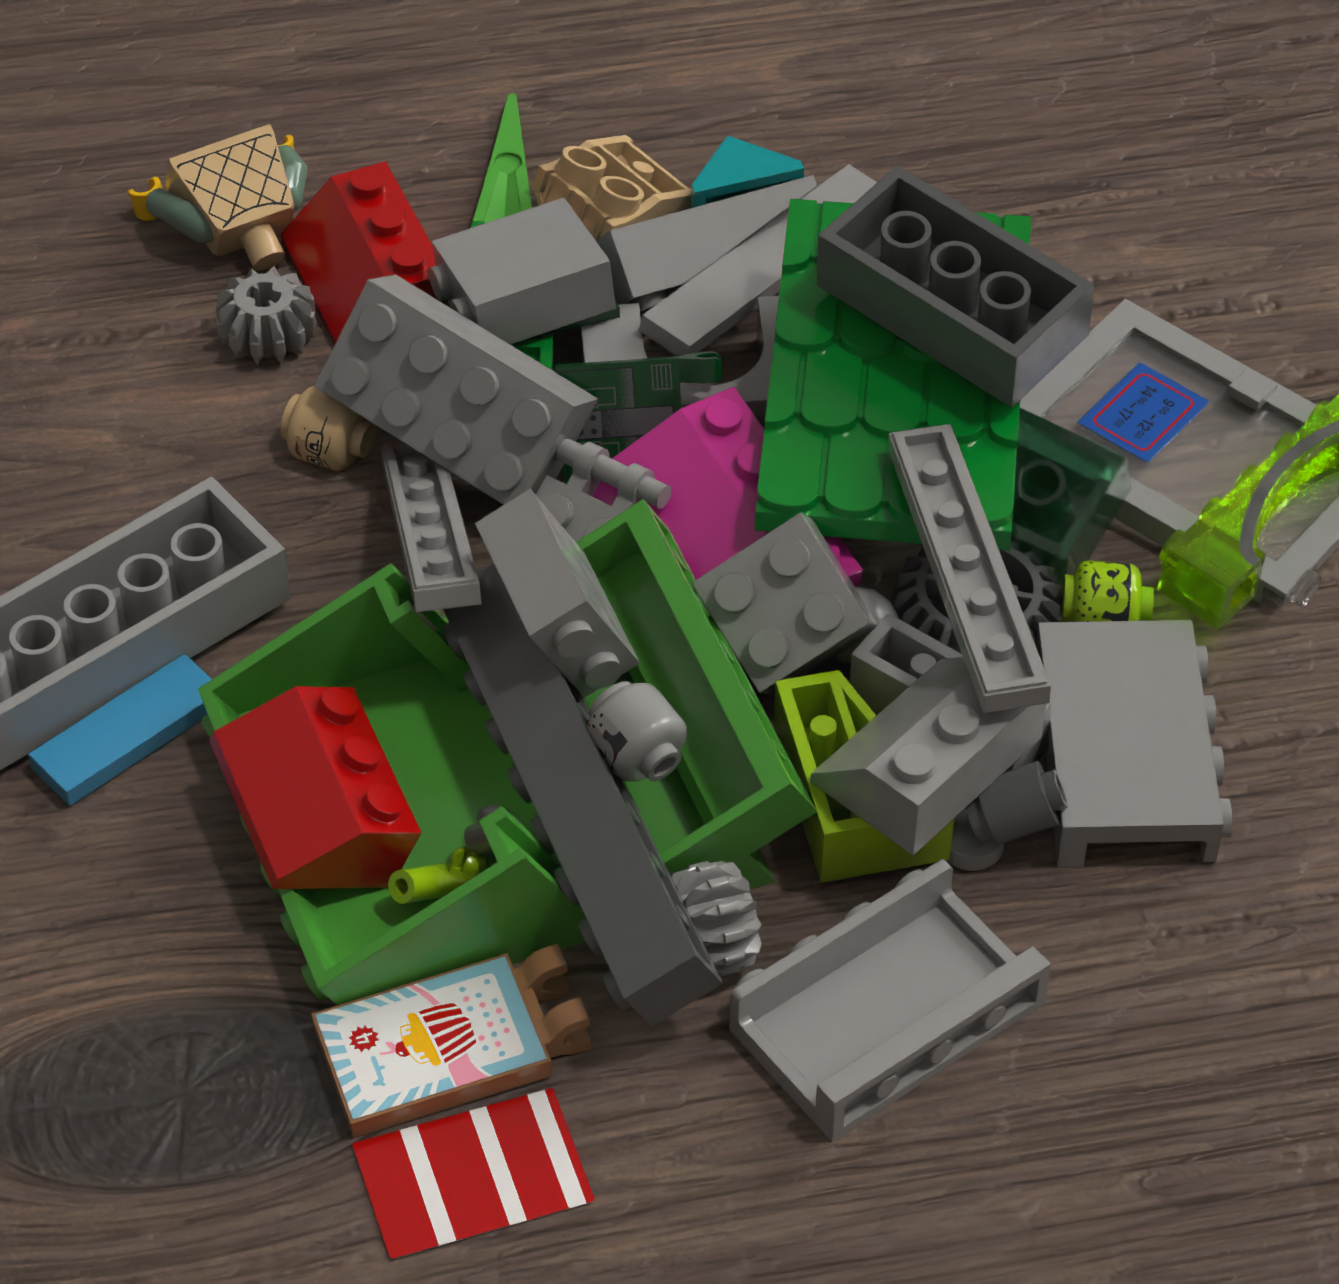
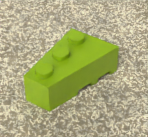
(813, 721)

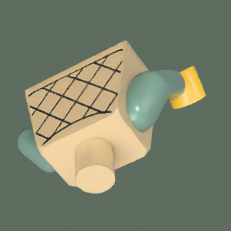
(231, 195)

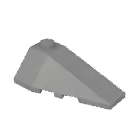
(672, 249)

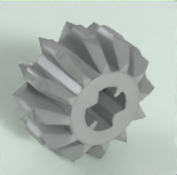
(265, 315)
(722, 913)

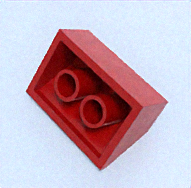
(354, 233)
(316, 791)

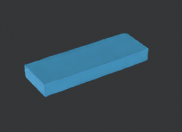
(122, 731)

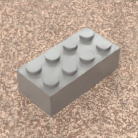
(453, 390)

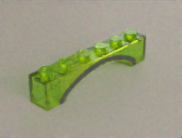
(1216, 561)

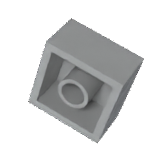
(785, 604)

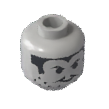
(637, 731)

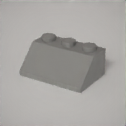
(927, 756)

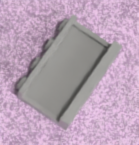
(1132, 736)
(883, 1000)

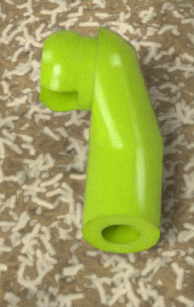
(437, 879)

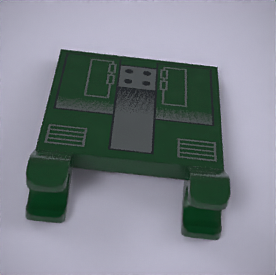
(635, 395)

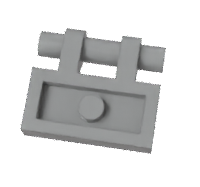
(573, 502)

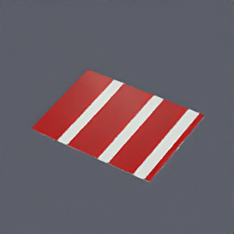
(472, 1173)

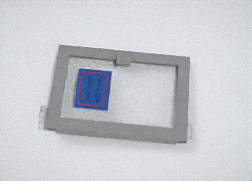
(1188, 434)

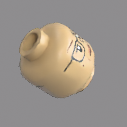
(325, 431)

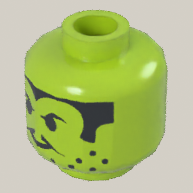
(1106, 593)

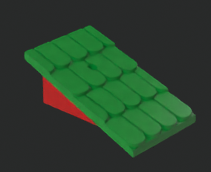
(849, 384)

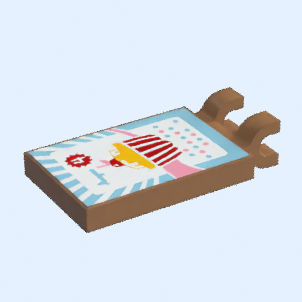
(449, 1039)

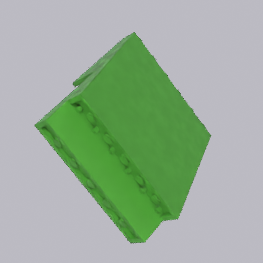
(715, 806)

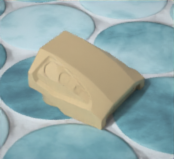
(610, 184)

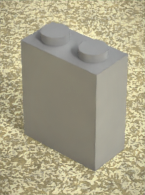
(524, 272)
(557, 593)

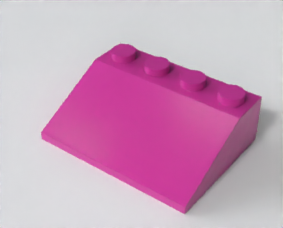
(713, 467)

